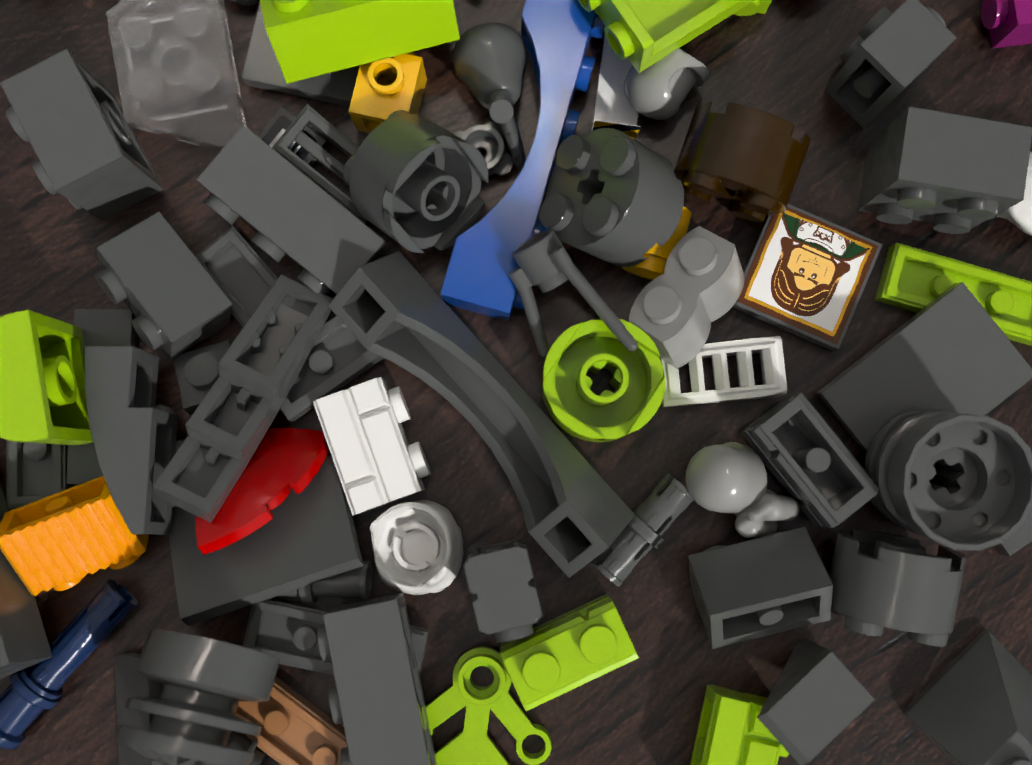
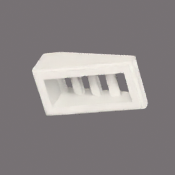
(771, 365)

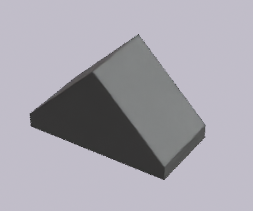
(812, 701)

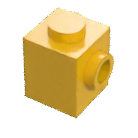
(386, 88)

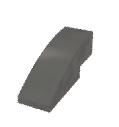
(129, 433)

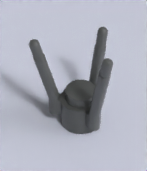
(547, 264)

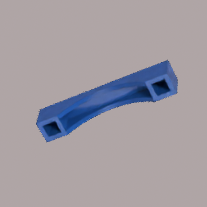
(482, 257)

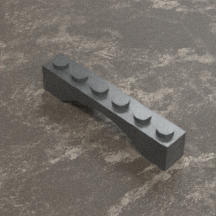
(559, 492)

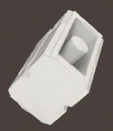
(371, 444)

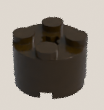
(741, 160)

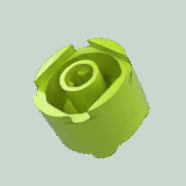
(635, 376)

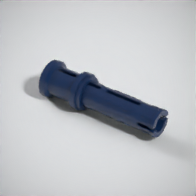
(41, 684)

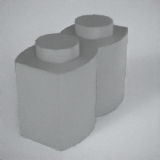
(696, 289)

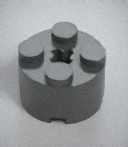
(417, 182)
(612, 197)
(895, 585)

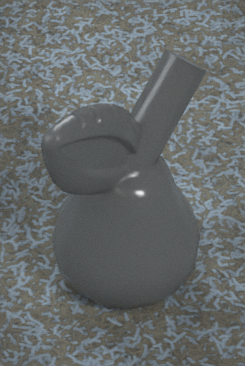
(492, 66)

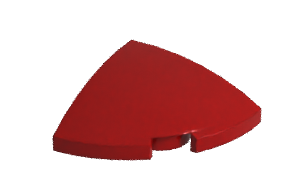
(280, 462)

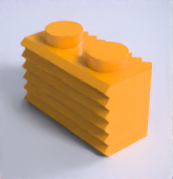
(67, 537)

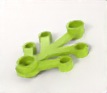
(473, 744)

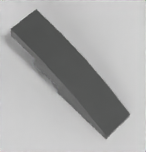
(244, 399)

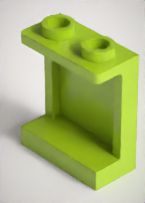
(654, 28)

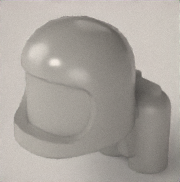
(664, 85)
(735, 482)

